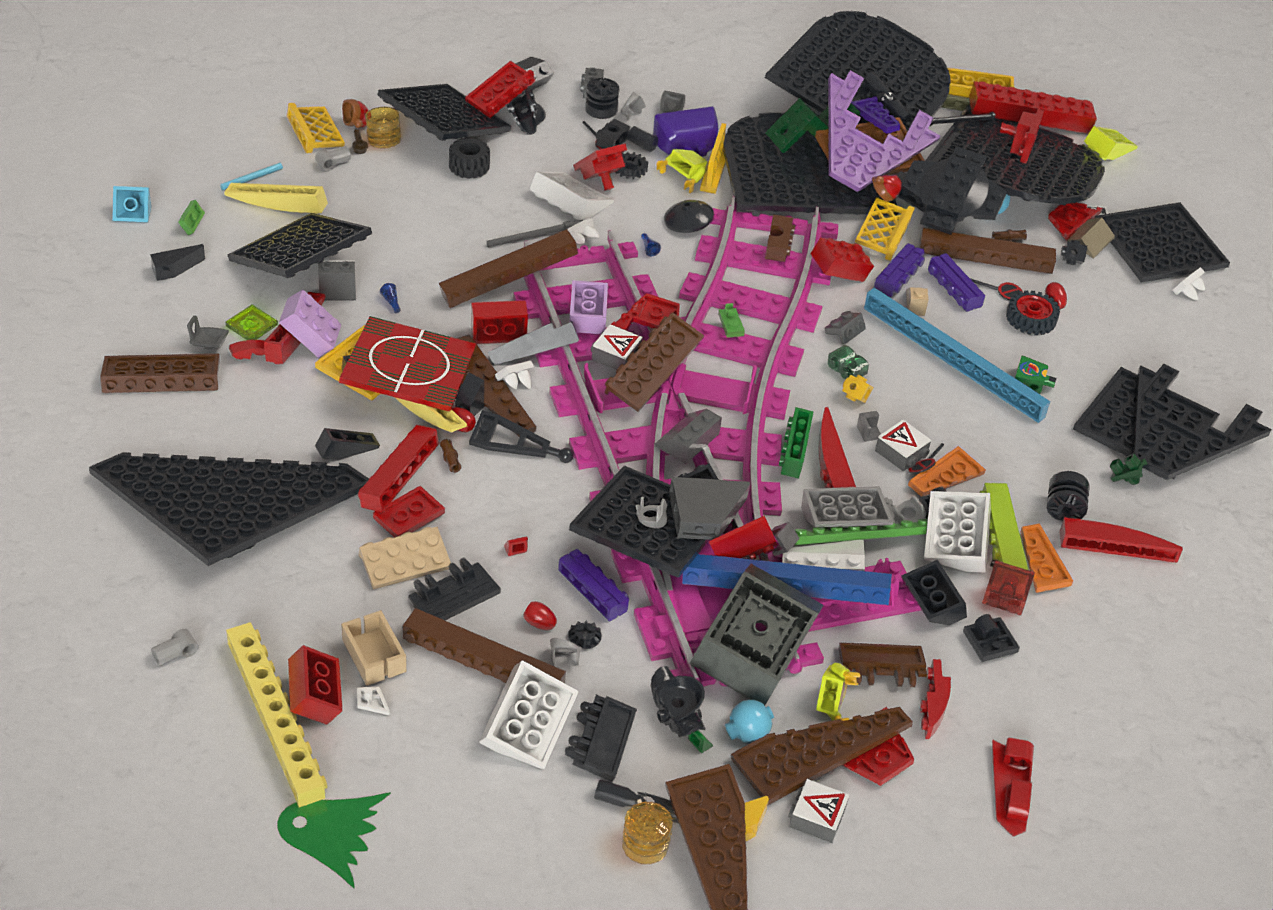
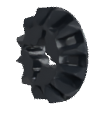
(592, 639)

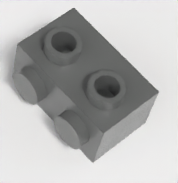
(590, 73)

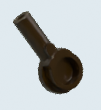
(359, 145)

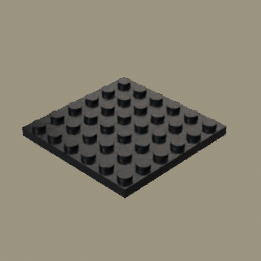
(442, 111)
(1163, 242)
(299, 245)
(1112, 413)
(614, 523)

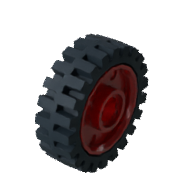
(1032, 312)

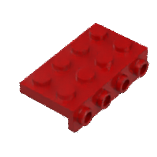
(500, 89)

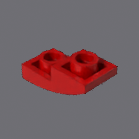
(244, 349)

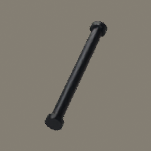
(954, 119)

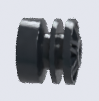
(602, 98)
(1068, 495)

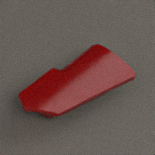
(1013, 783)

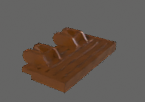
(885, 659)

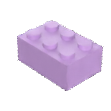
(589, 306)
(310, 323)

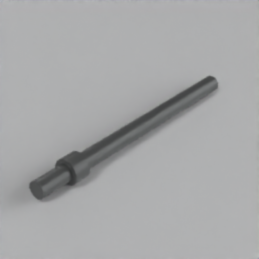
(530, 234)

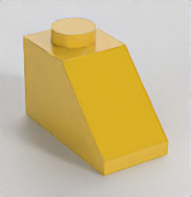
(754, 814)

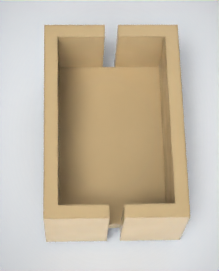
(374, 651)

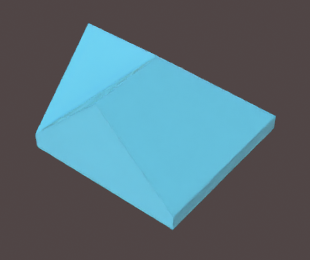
(131, 204)

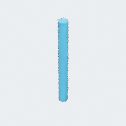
(254, 175)

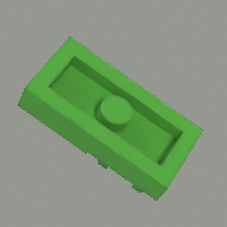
(191, 217)
(731, 321)

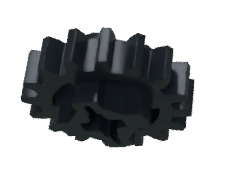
(634, 166)

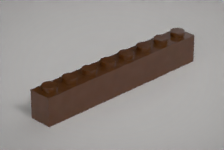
(988, 250)
(508, 268)
(469, 648)

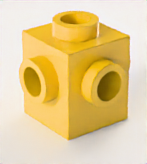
(857, 388)

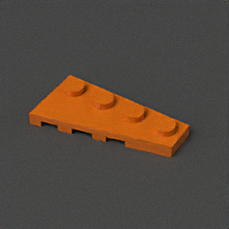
(947, 472)
(1044, 560)

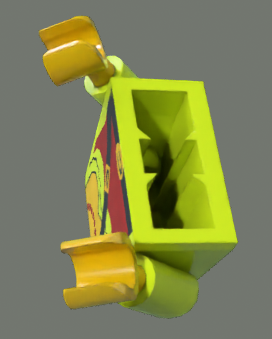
(687, 163)
(834, 689)

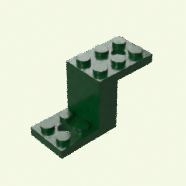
(798, 120)

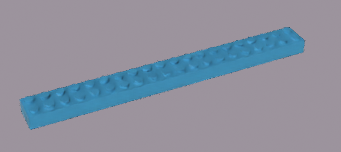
(957, 355)

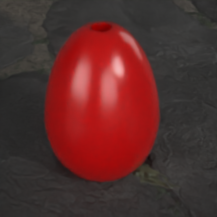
(1058, 293)
(466, 416)
(540, 616)

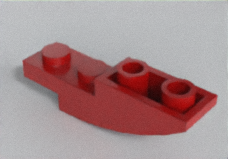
(936, 699)

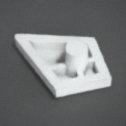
(372, 699)

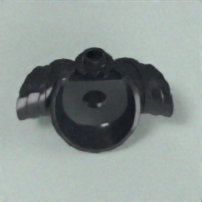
(529, 120)
(690, 695)

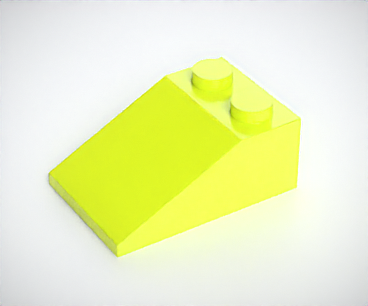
(1108, 143)

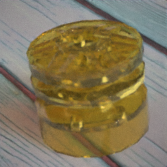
(383, 127)
(647, 832)

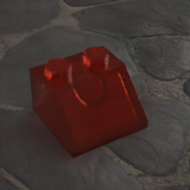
(1008, 587)

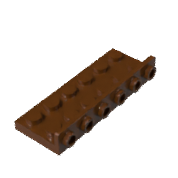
(654, 362)
(160, 373)

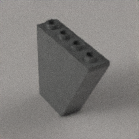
(705, 505)

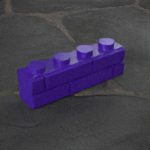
(900, 270)
(956, 282)
(593, 584)

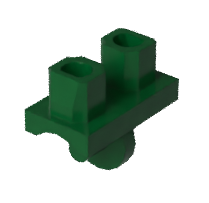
(1130, 471)

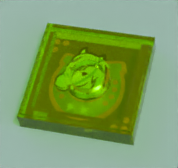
(251, 323)

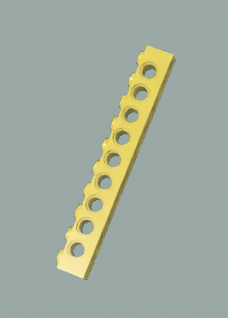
(275, 714)

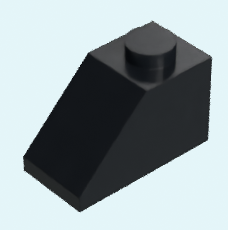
(471, 394)

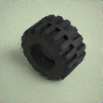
(469, 158)

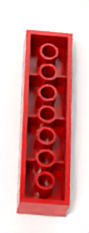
(1010, 103)

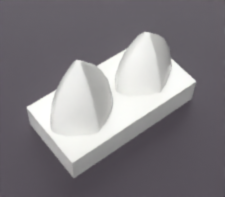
(583, 231)
(1187, 285)
(514, 372)

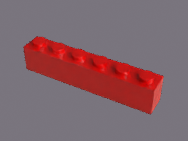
(398, 468)

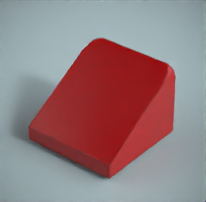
(516, 546)

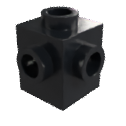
(1079, 249)

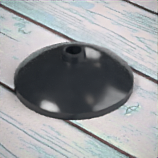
(689, 216)

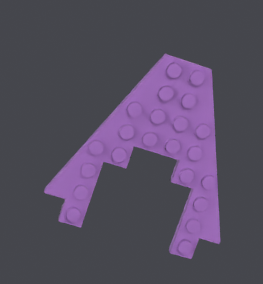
(856, 156)

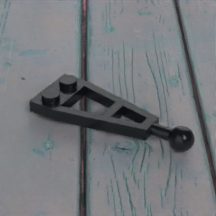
(486, 428)

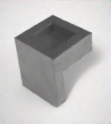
(867, 425)
(785, 536)

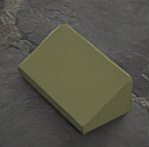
(956, 102)

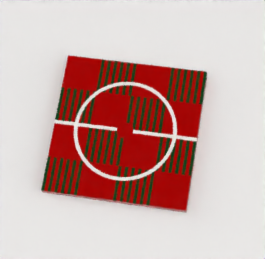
(408, 363)

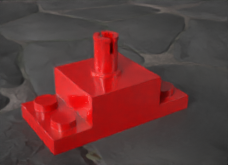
(1024, 133)
(602, 164)

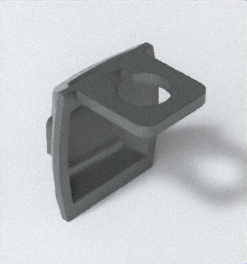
(672, 101)
(206, 336)

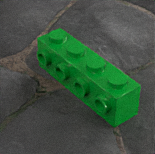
(796, 442)

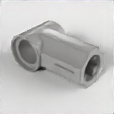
(329, 159)
(180, 644)

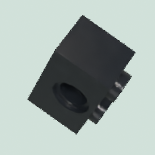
(612, 134)

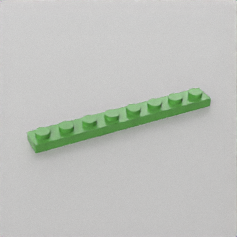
(835, 534)

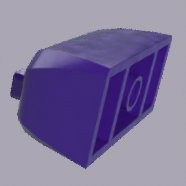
(687, 130)

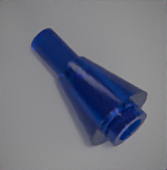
(651, 246)
(389, 292)

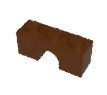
(780, 238)

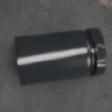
(642, 138)

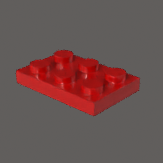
(409, 512)

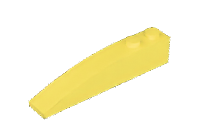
(280, 197)
(440, 418)

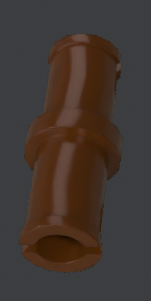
(1010, 235)
(450, 455)

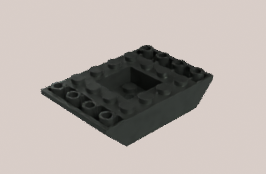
(749, 658)

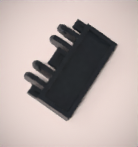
(452, 597)
(603, 737)

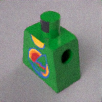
(1034, 374)

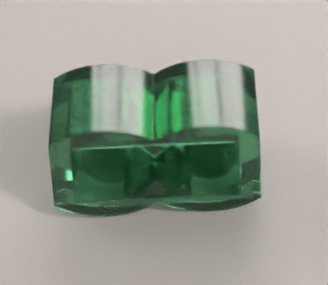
(847, 362)

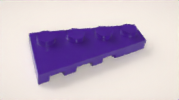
(873, 112)

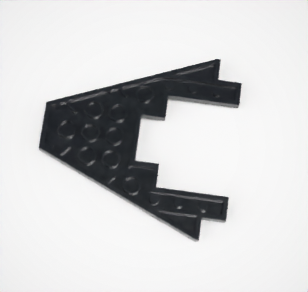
(1174, 448)

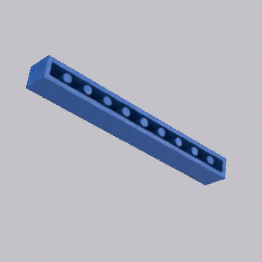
(810, 580)

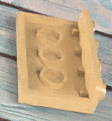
(404, 557)

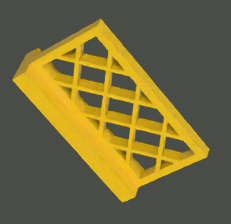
(303, 129)
(715, 164)
(896, 231)

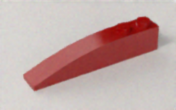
(281, 342)
(832, 459)
(1116, 540)

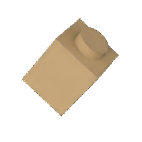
(917, 300)

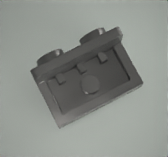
(846, 326)

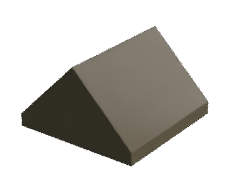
(1095, 235)

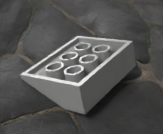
(845, 507)

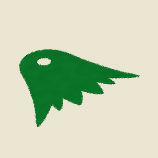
(331, 830)

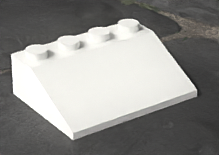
(569, 194)
(958, 530)
(837, 554)
(528, 715)

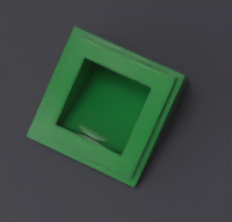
(700, 741)

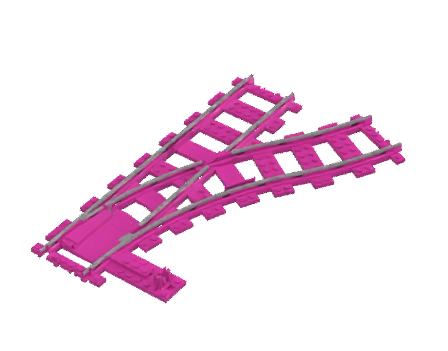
(680, 611)

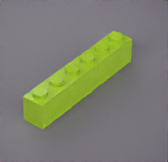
(1003, 527)

